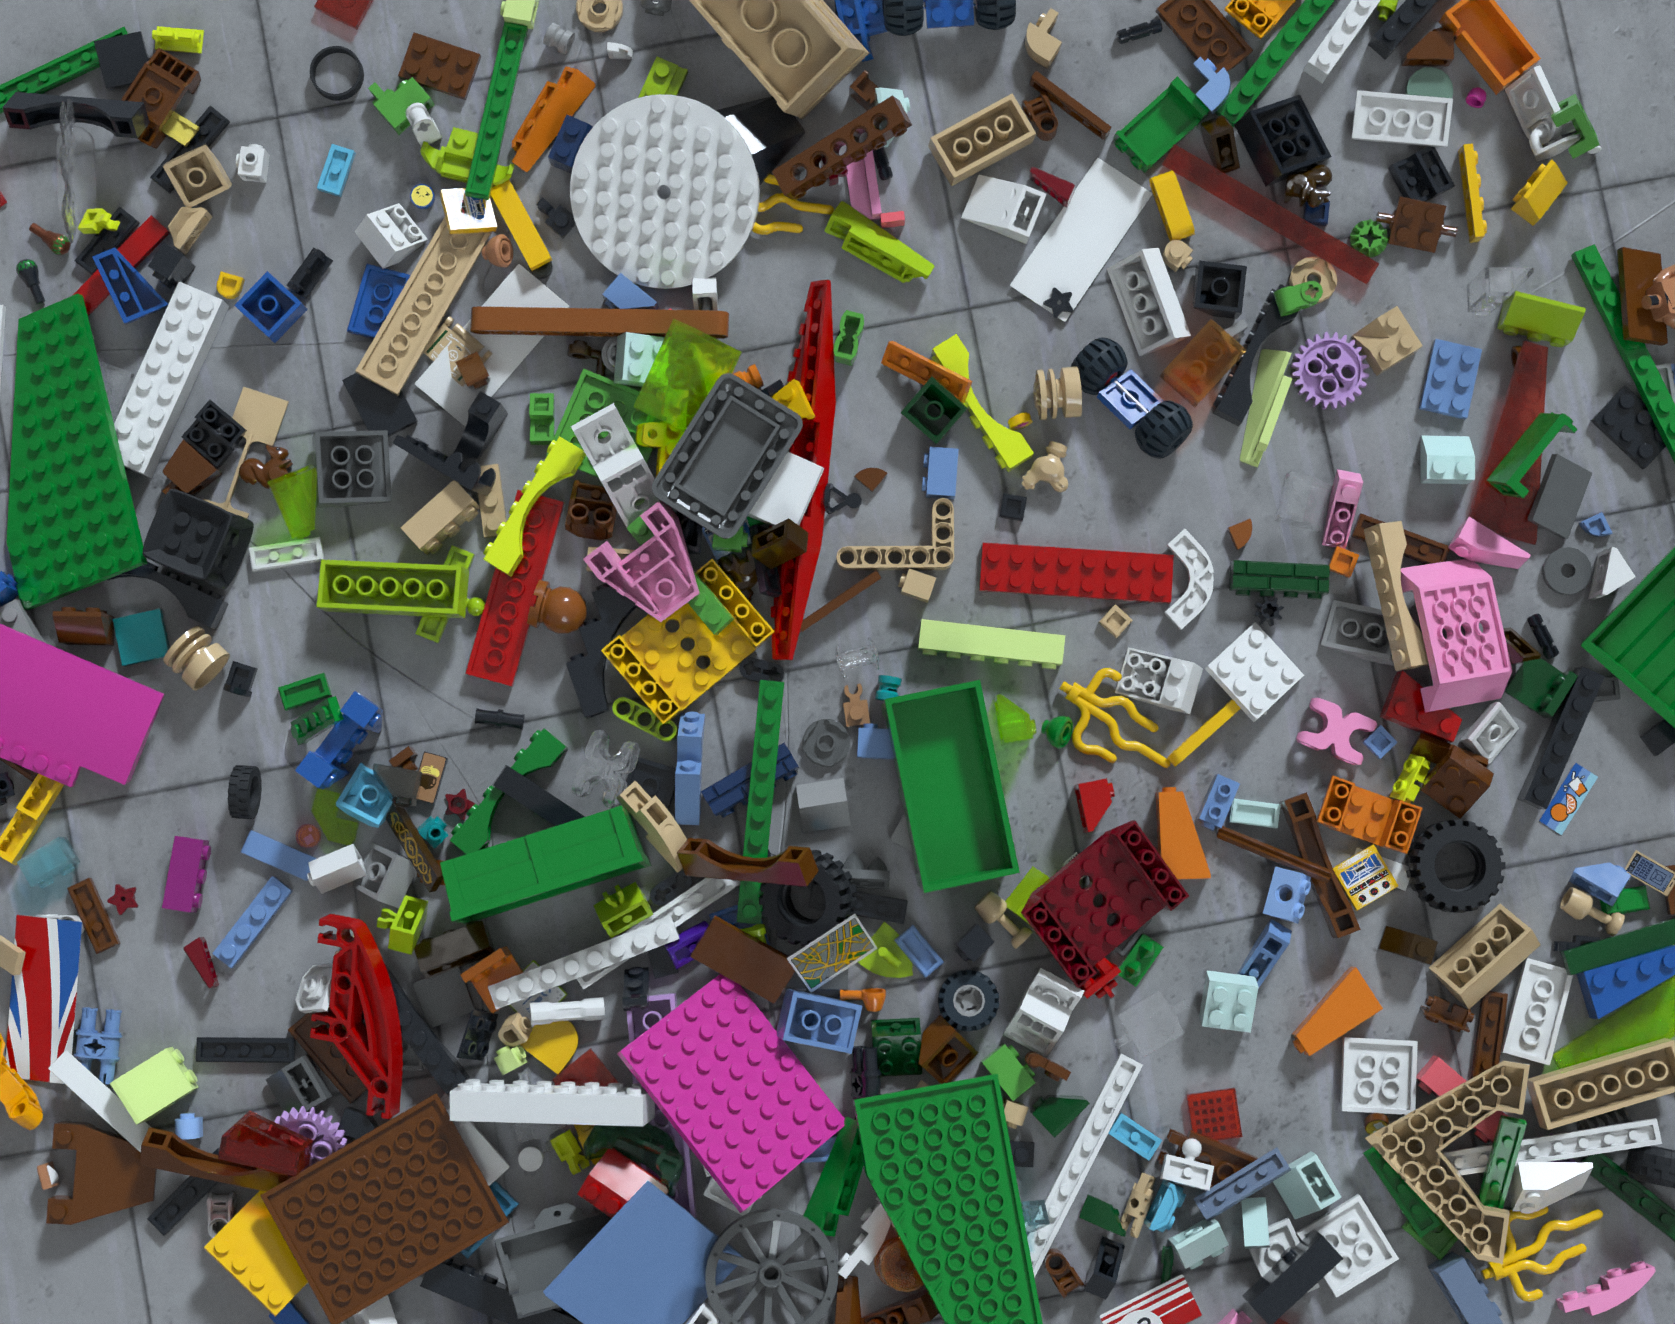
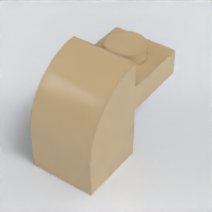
(1040, 44)

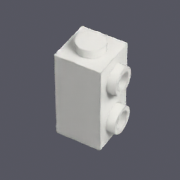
(336, 869)

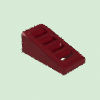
(1053, 185)
(202, 961)

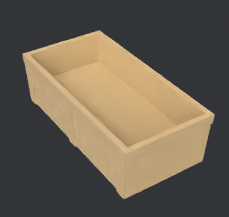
(788, 45)

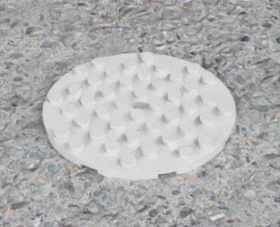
(673, 145)

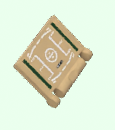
(459, 344)

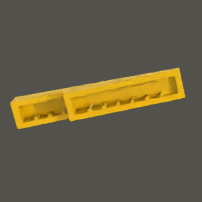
(28, 817)

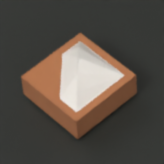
(47, 1175)

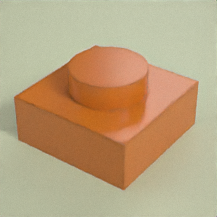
(1343, 561)

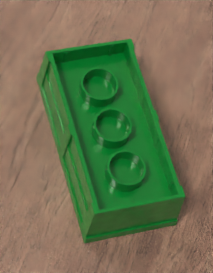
(950, 786)
(543, 865)

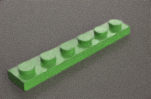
(705, 603)

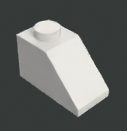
(705, 294)

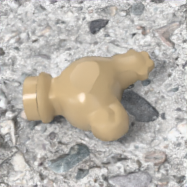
(1048, 469)

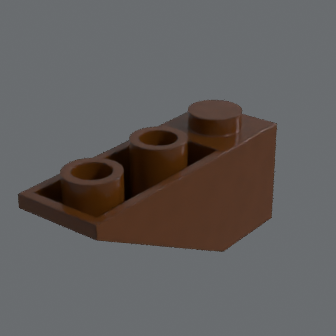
(473, 371)
(910, 1310)

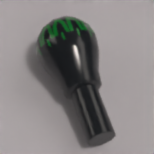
(29, 273)

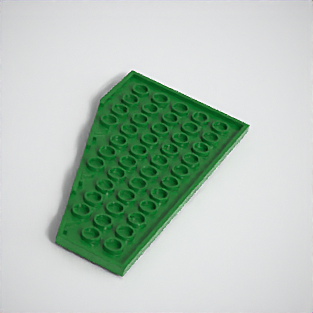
(67, 475)
(953, 1196)

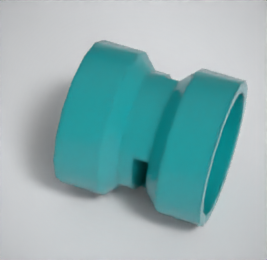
(887, 682)

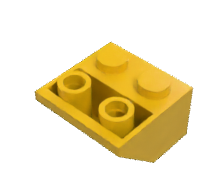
(1539, 192)

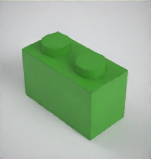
(1011, 1074)

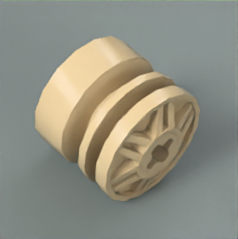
(1058, 393)
(196, 658)

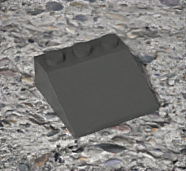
(351, 468)

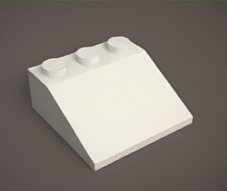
(788, 491)

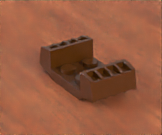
(161, 87)

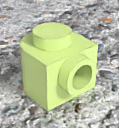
(510, 1059)

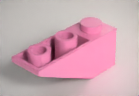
(1342, 508)

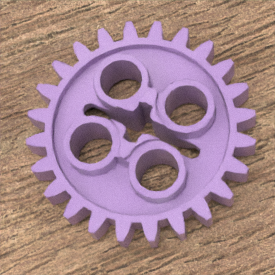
(1346, 358)
(311, 1126)

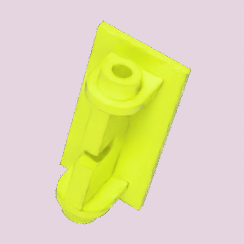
(178, 39)
(1413, 769)

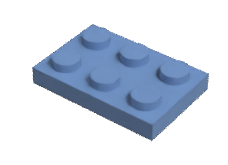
(1450, 379)

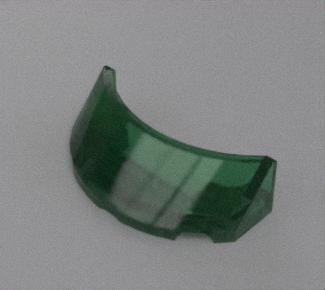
(640, 1143)

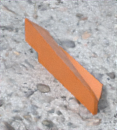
(548, 115)

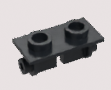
(309, 273)

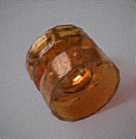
(885, 1267)

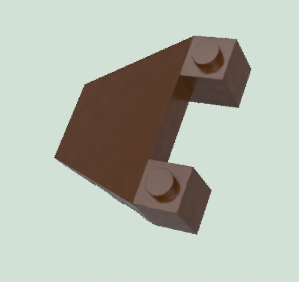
(105, 1174)

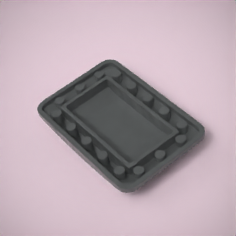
(727, 456)

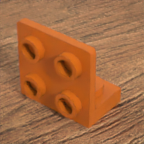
(491, 970)

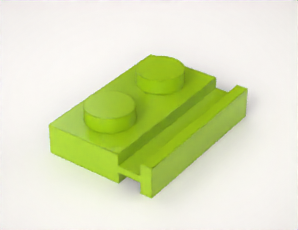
(664, 79)

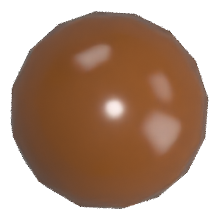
(558, 608)

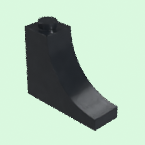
(483, 422)

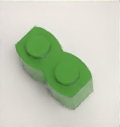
(850, 333)

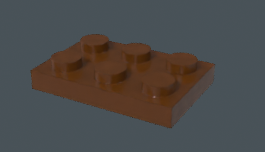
(440, 66)

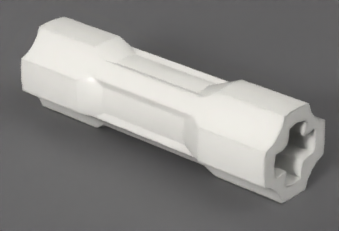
(548, 1012)

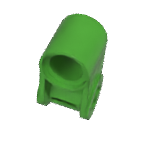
(1294, 298)

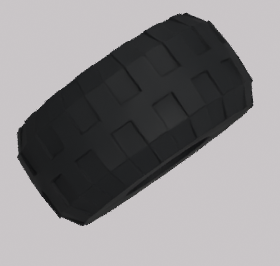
(1652, 1165)

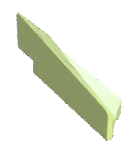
(1268, 398)

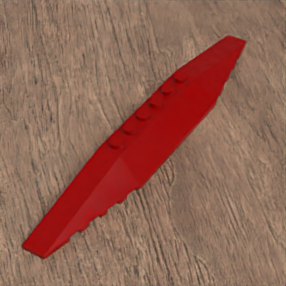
(817, 377)

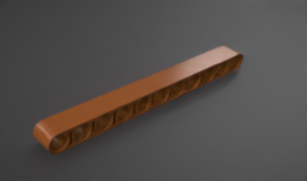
(592, 321)

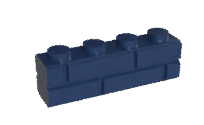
(735, 787)

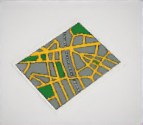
(832, 953)

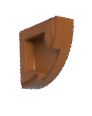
(1241, 533)

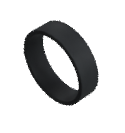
(330, 50)

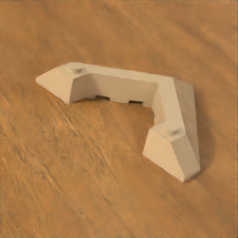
(1415, 1152)

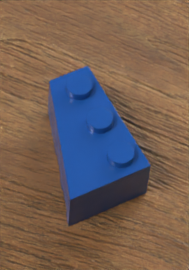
(127, 287)

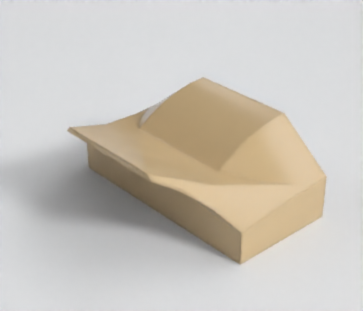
(188, 226)

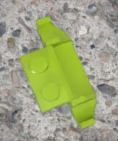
(456, 159)

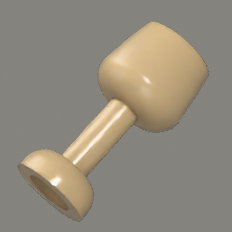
(1579, 905)
(992, 908)

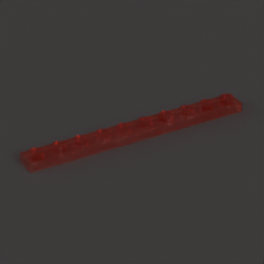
(1270, 214)

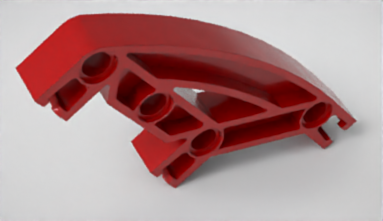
(371, 1051)

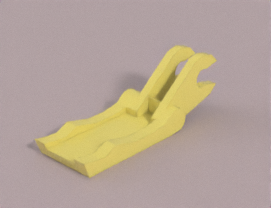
(180, 129)

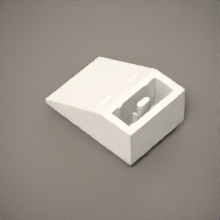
(1004, 207)
(1159, 680)

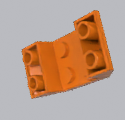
(1368, 815)

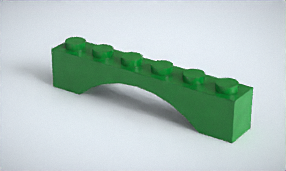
(476, 830)

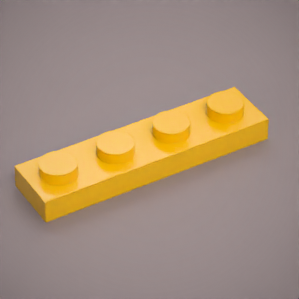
(1473, 202)

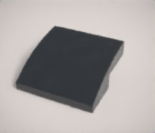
(1421, 175)

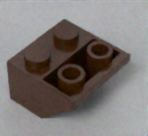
(84, 628)

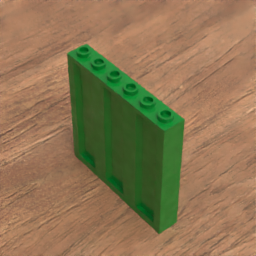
(1639, 639)

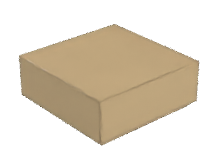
(1115, 621)

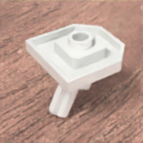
(315, 989)

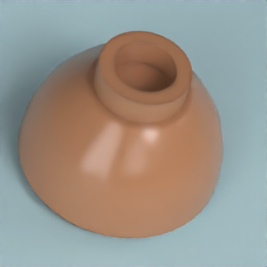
(498, 251)

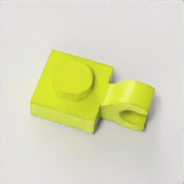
(95, 220)
(568, 1149)

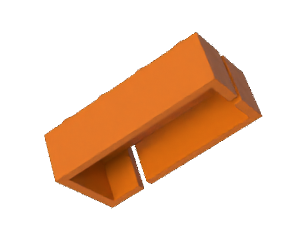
(1490, 42)

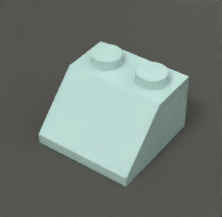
(1446, 460)
(1199, 1242)

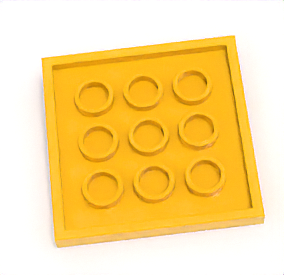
(258, 1256)

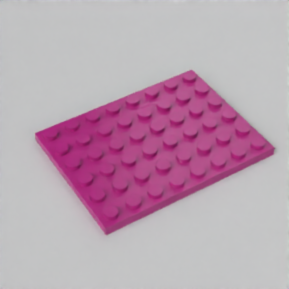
(732, 1090)

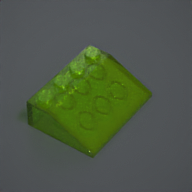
(684, 374)

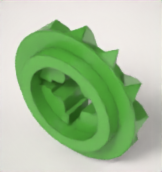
(1360, 244)

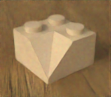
(197, 176)
(1387, 341)

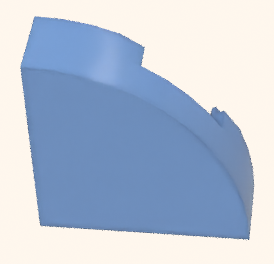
(1596, 526)

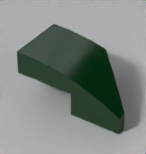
(1102, 1215)

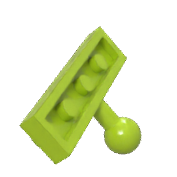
(433, 627)

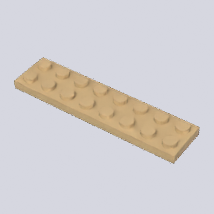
(421, 307)

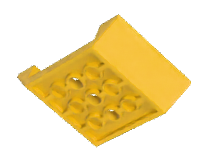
(665, 672)

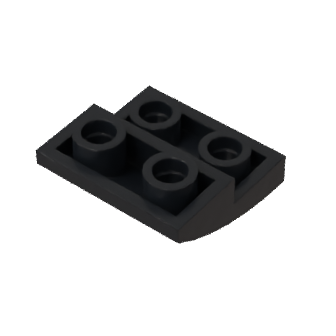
(214, 433)

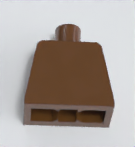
(189, 470)

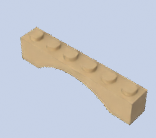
(1386, 548)

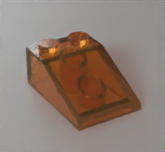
(1203, 363)

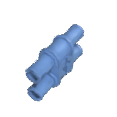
(109, 1038)

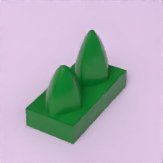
(1139, 959)

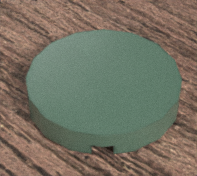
(1430, 82)

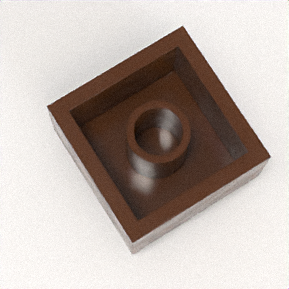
(1457, 781)

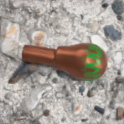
(56, 242)

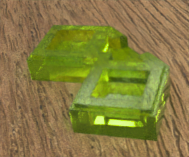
(325, 813)

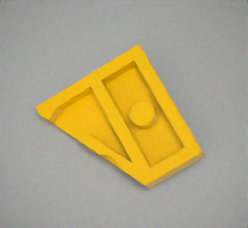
(795, 399)

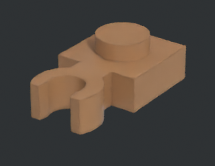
(856, 710)

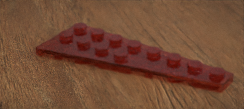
(1521, 406)

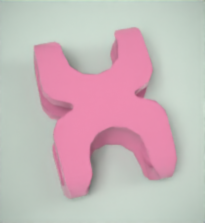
(1336, 731)

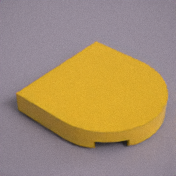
(553, 1044)

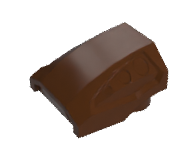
(590, 512)

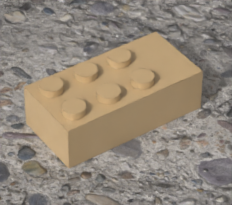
(981, 139)

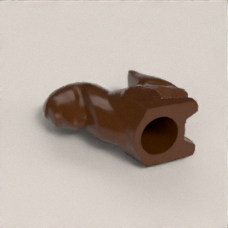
(255, 471)

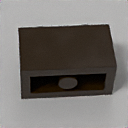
(779, 543)

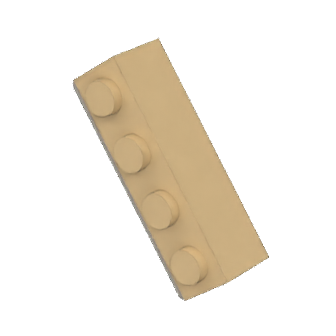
(1485, 956)

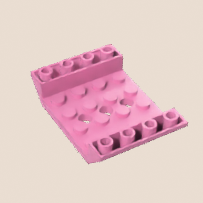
(1461, 666)

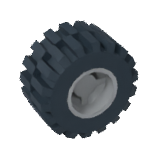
(968, 1000)

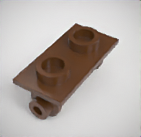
(1437, 1011)

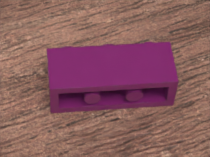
(186, 874)

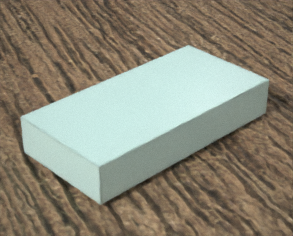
(1254, 813)
(1255, 1223)

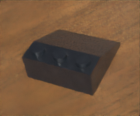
(1282, 139)

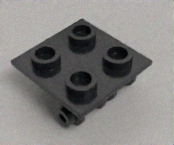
(477, 1035)

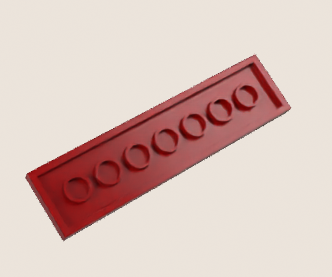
(1076, 573)
(507, 606)

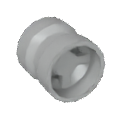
(559, 38)

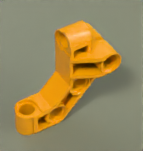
(17, 1096)

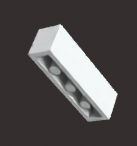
(1339, 38)

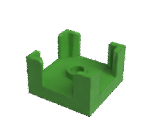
(1573, 111)

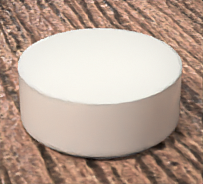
(530, 1158)

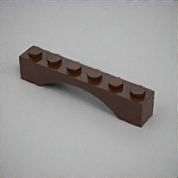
(1307, 837)
(708, 860)
(170, 1153)

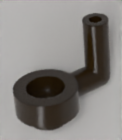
(581, 350)

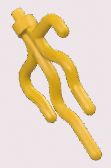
(795, 204)
(1087, 703)
(1511, 1262)

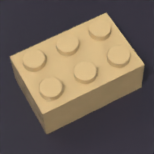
(441, 518)

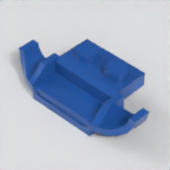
(863, 19)

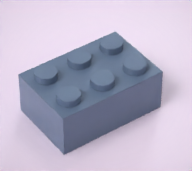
(1464, 1291)

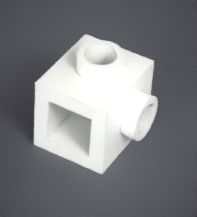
(253, 163)

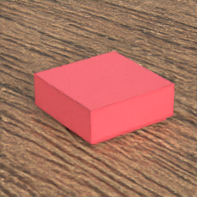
(892, 219)

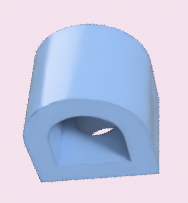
(189, 1126)

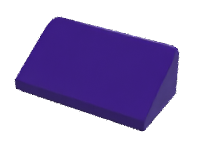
(680, 949)

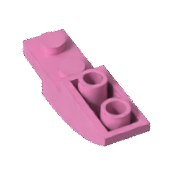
(1616, 1288)

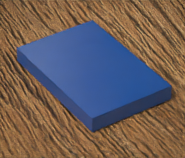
(375, 299)

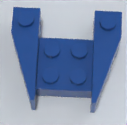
(324, 765)

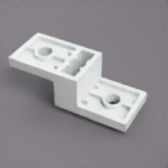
(617, 462)

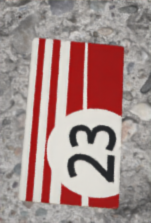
(1164, 1304)

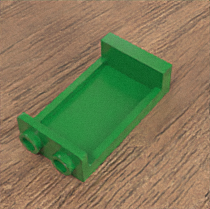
(1161, 125)
(1526, 452)

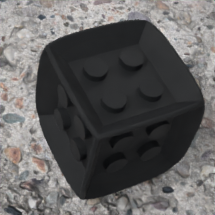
(198, 538)

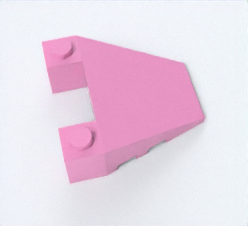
(655, 574)

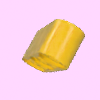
(1172, 206)

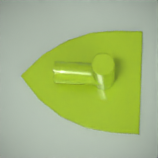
(888, 958)

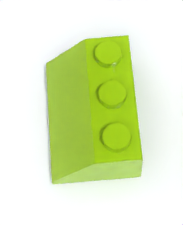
(1540, 319)

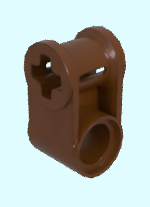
(1038, 113)
(1063, 1275)

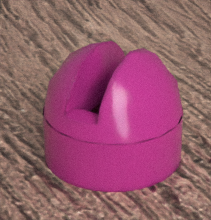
(1476, 97)

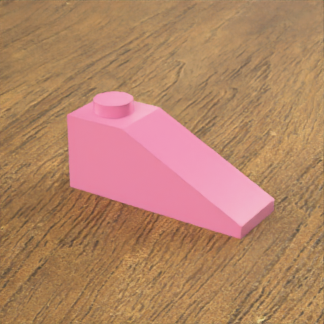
(1484, 546)

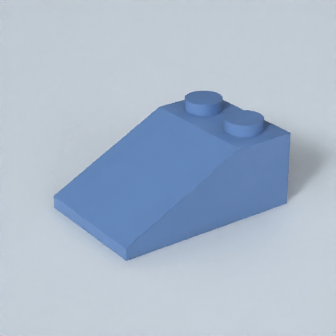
(818, 1021)

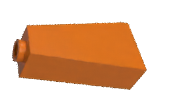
(1178, 837)
(1338, 1012)

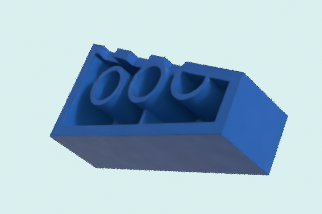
(1622, 981)

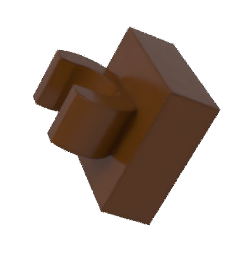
(404, 759)

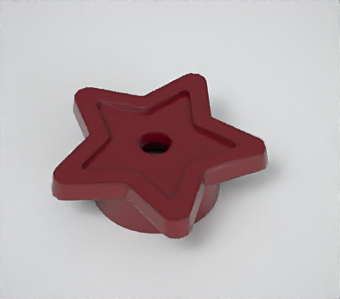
(452, 804)
(121, 892)

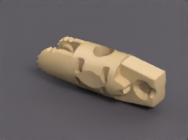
(1143, 1194)

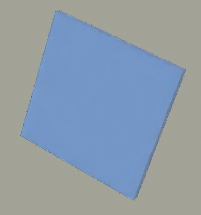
(641, 1266)

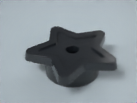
(1056, 308)

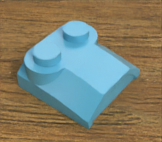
(365, 798)
(1163, 1206)

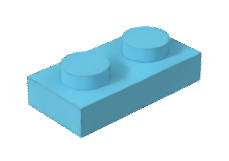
(336, 170)
(1134, 1136)

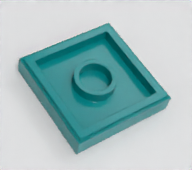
(141, 637)

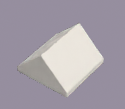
(1609, 573)
(1490, 732)

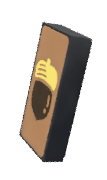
(432, 771)

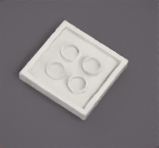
(1254, 672)
(1378, 1075)
(1357, 1239)

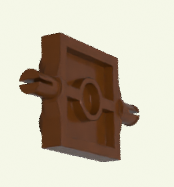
(1416, 224)

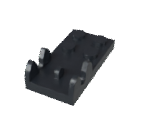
(466, 475)

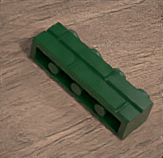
(1279, 577)

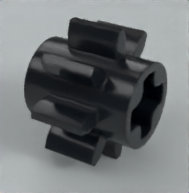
(1270, 605)

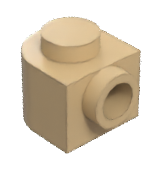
(1177, 255)
(515, 1030)
(1014, 1112)

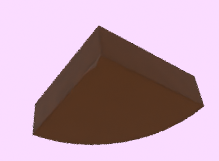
(871, 477)

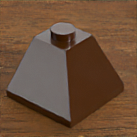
(944, 1051)

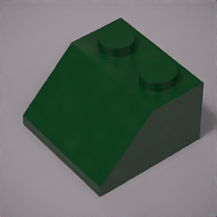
(934, 410)

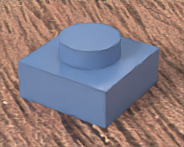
(1379, 742)

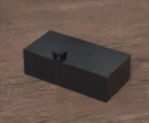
(1292, 1276)

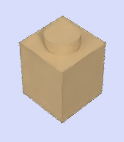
(917, 585)

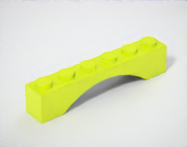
(1008, 444)
(559, 464)

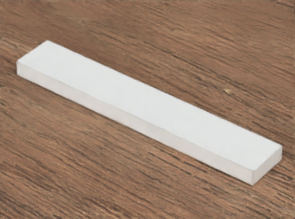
(99, 1098)

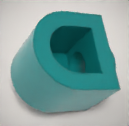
(433, 831)

